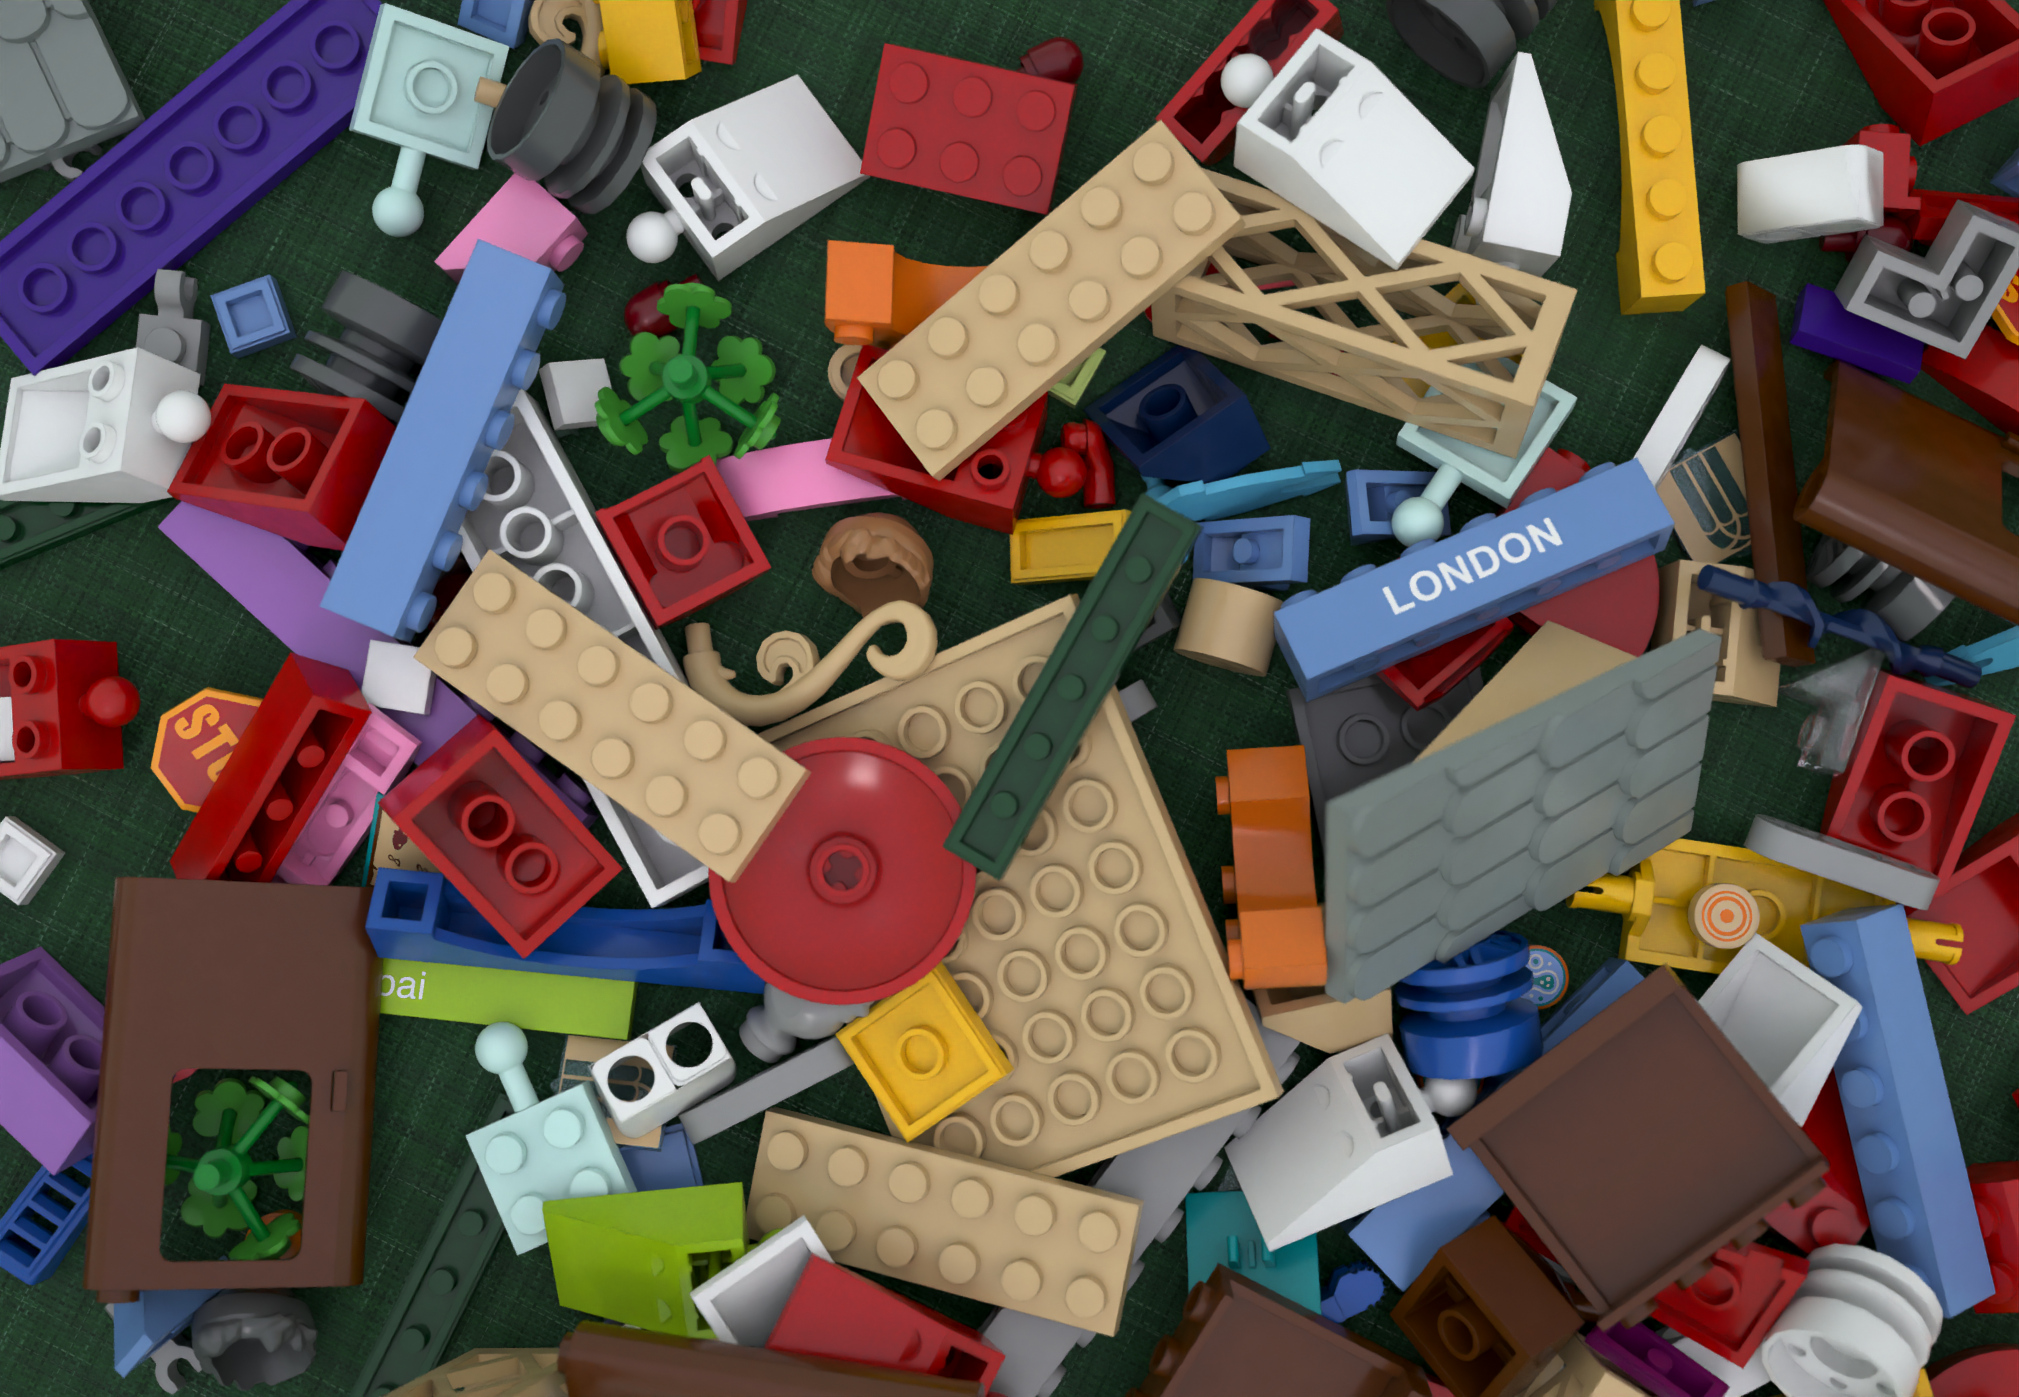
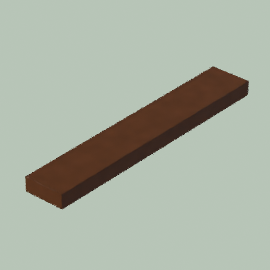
(1767, 462)

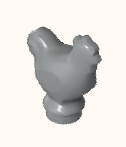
(774, 1027)

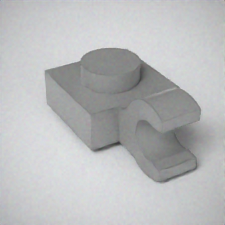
(173, 331)

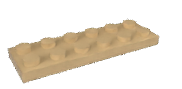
(1051, 300)
(612, 716)
(948, 1219)

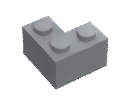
(1937, 296)

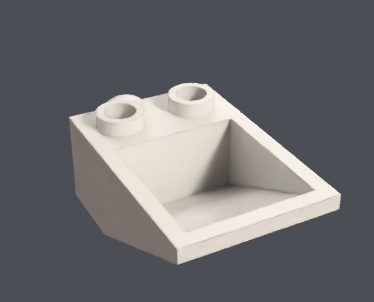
(1357, 164)
(752, 172)
(1519, 180)
(100, 430)
(1782, 1021)
(1345, 1142)
(752, 1292)

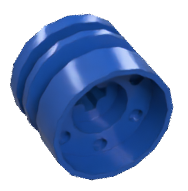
(1471, 1012)

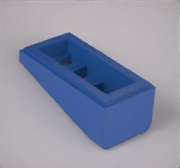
(20, 1257)

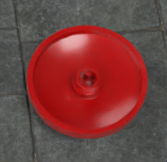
(852, 878)

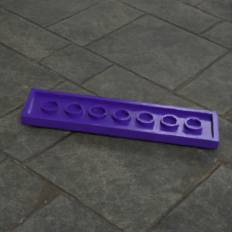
(181, 177)

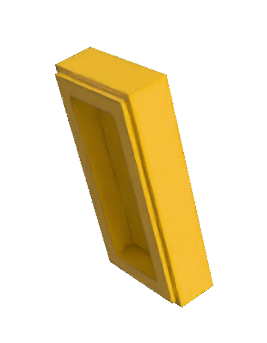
(1063, 546)

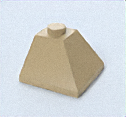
(1322, 1020)

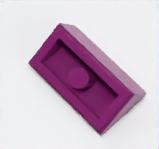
(1655, 1362)

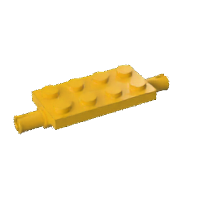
(1660, 888)

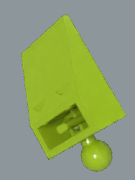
(646, 1252)

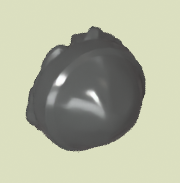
(254, 1336)

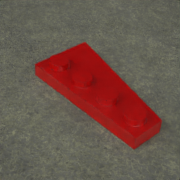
(1728, 1306)

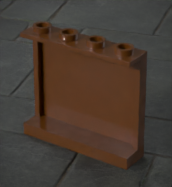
(1642, 1148)
(1261, 1344)

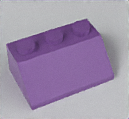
(48, 1059)

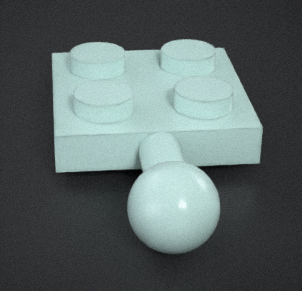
(422, 98)
(1478, 468)
(544, 1147)

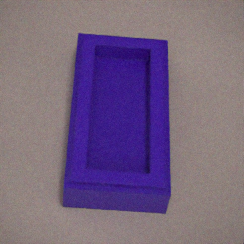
(1829, 329)

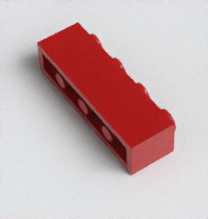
(274, 775)

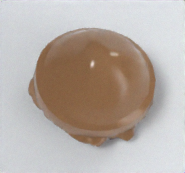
(874, 562)

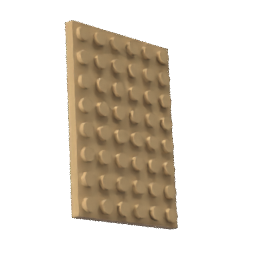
(1095, 942)

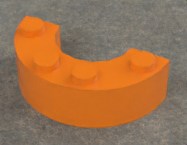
(882, 296)
(1271, 881)

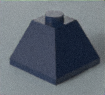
(1180, 420)

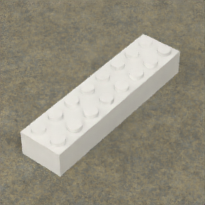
(548, 529)

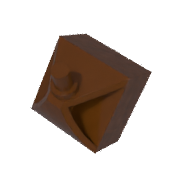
(1490, 1312)

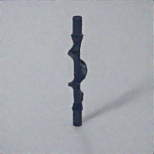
(1854, 624)

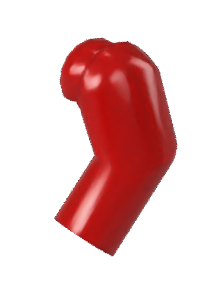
(1089, 441)

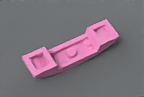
(792, 480)
(346, 809)

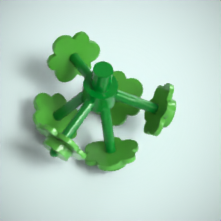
(662, 374)
(221, 1178)

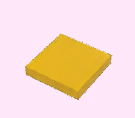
(924, 1052)

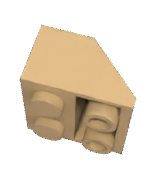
(1683, 608)

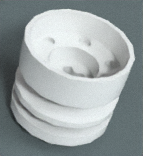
(1853, 1328)

